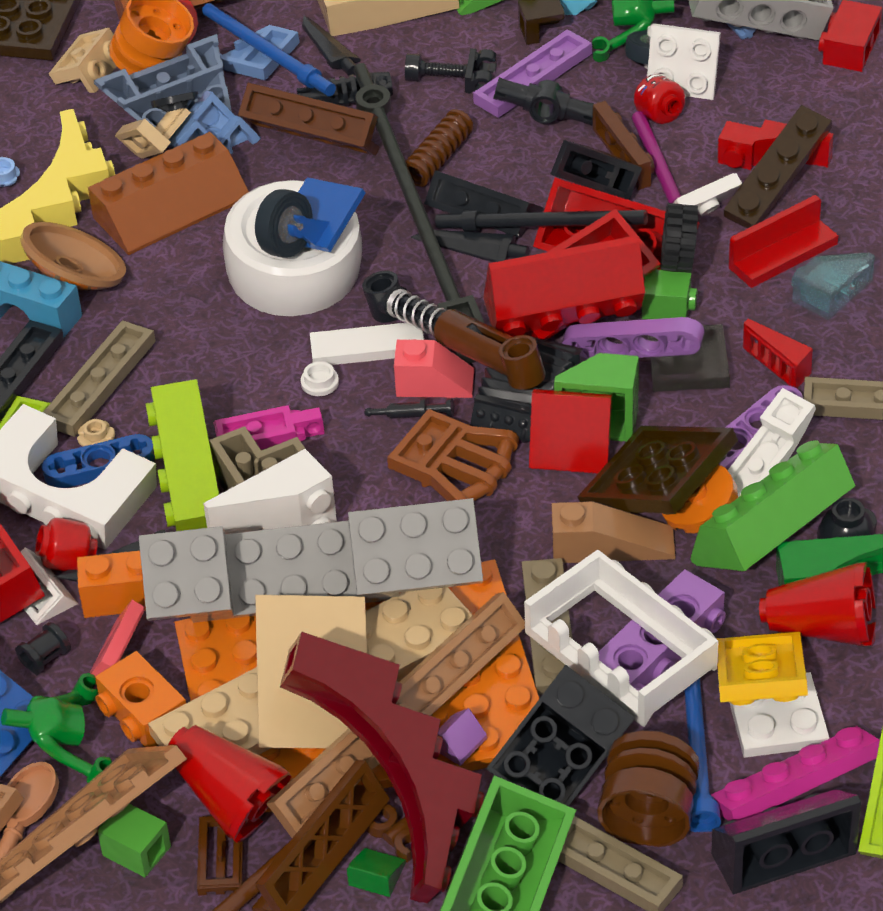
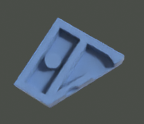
(253, 63)

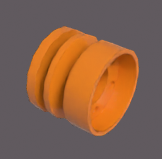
(150, 34)

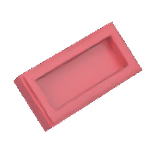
(118, 637)

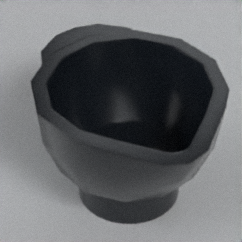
(847, 519)

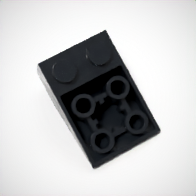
(562, 739)

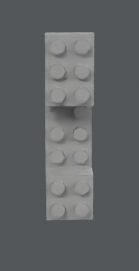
(367, 556)

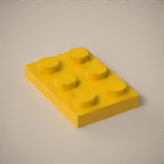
(761, 668)

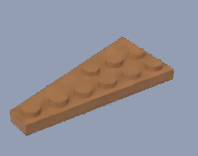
(86, 810)

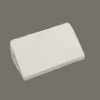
(56, 598)

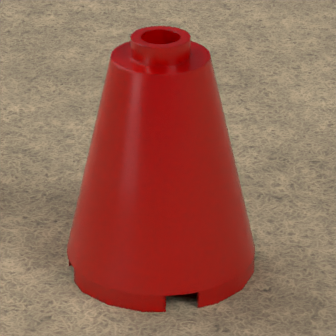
(825, 606)
(228, 779)

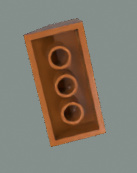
(167, 193)

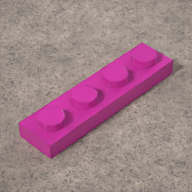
(797, 774)

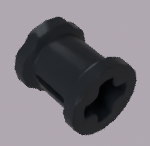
(43, 648)

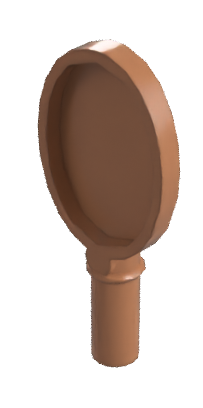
(38, 786)

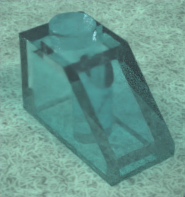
(831, 281)

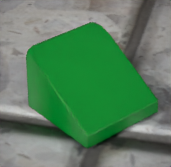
(375, 871)

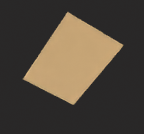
(284, 717)

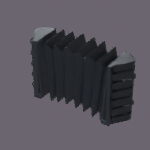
(510, 408)

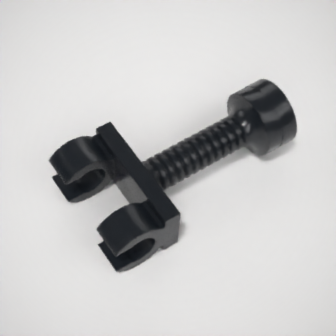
(416, 67)

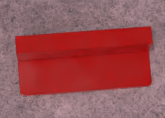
(780, 242)

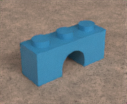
(40, 297)

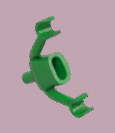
(633, 13)
(58, 722)

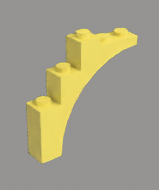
(58, 191)

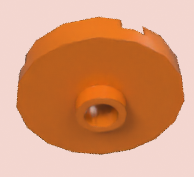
(714, 492)

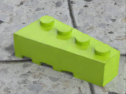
(185, 453)

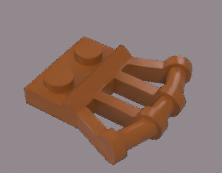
(435, 443)

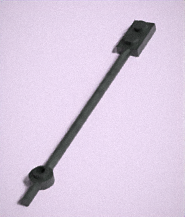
(377, 100)

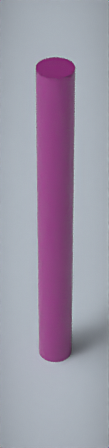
(651, 146)

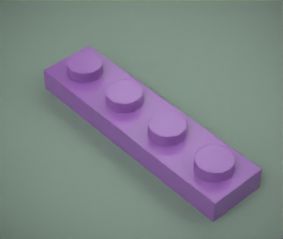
(543, 64)

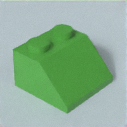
(608, 375)

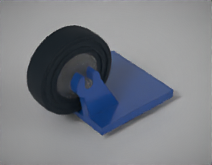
(305, 218)

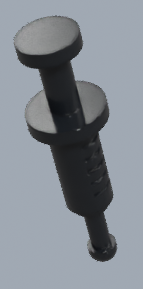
(412, 409)

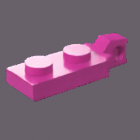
(274, 425)

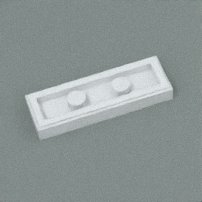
(360, 343)

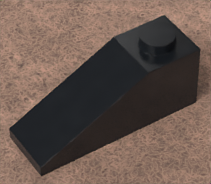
(596, 169)

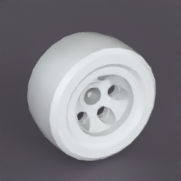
(290, 284)

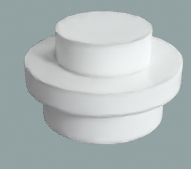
(319, 379)

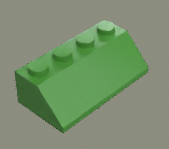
(773, 508)
(509, 851)

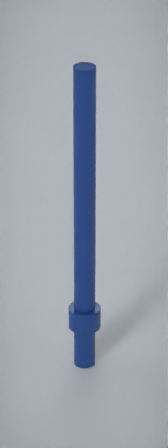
(306, 74)

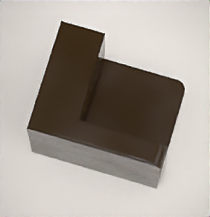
(535, 14)

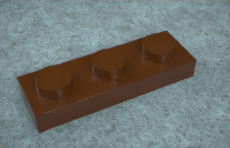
(621, 142)

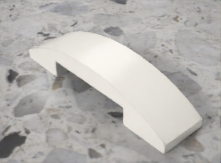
(775, 441)

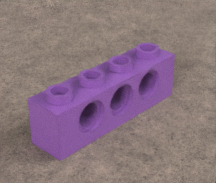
(645, 655)

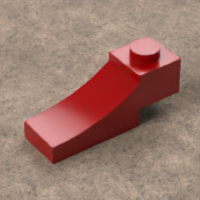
(745, 145)

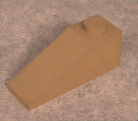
(621, 536)

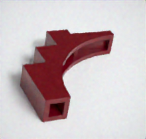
(364, 696)

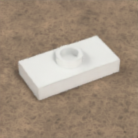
(709, 196)

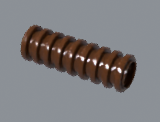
(439, 146)

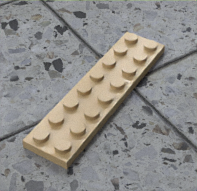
(396, 630)

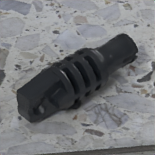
(347, 88)

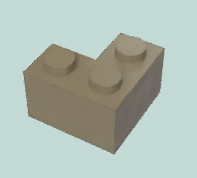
(239, 457)

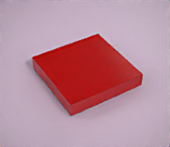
(569, 431)

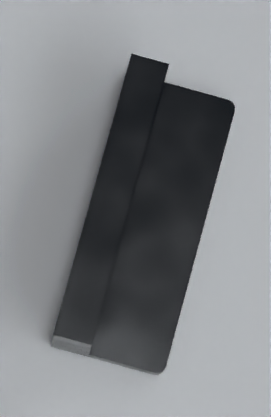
(457, 195)

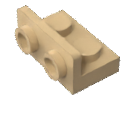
(86, 60)

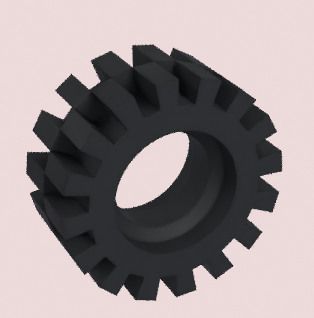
(679, 237)

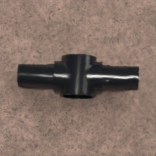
(530, 97)

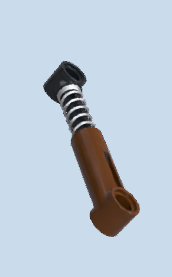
(509, 355)

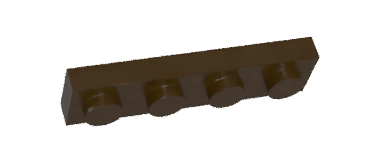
(778, 167)

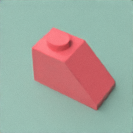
(430, 370)

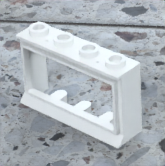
(641, 604)

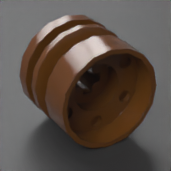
(648, 789)

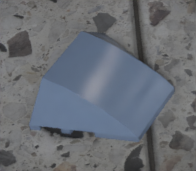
(194, 71)

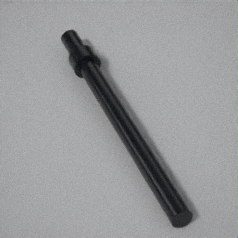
(474, 220)

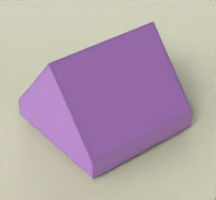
(461, 736)

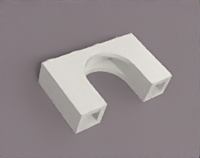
(102, 504)

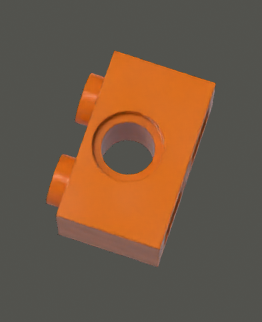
(136, 696)

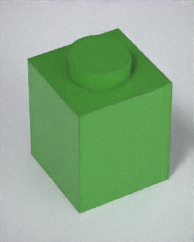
(668, 295)
(134, 839)

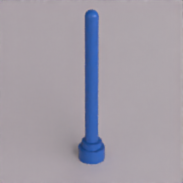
(705, 810)

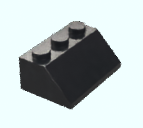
(787, 839)

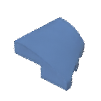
(213, 116)

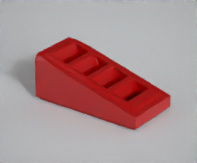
(779, 353)

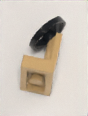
(148, 140)

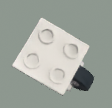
(679, 54)

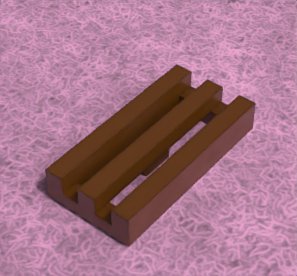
(221, 883)

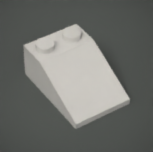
(280, 497)

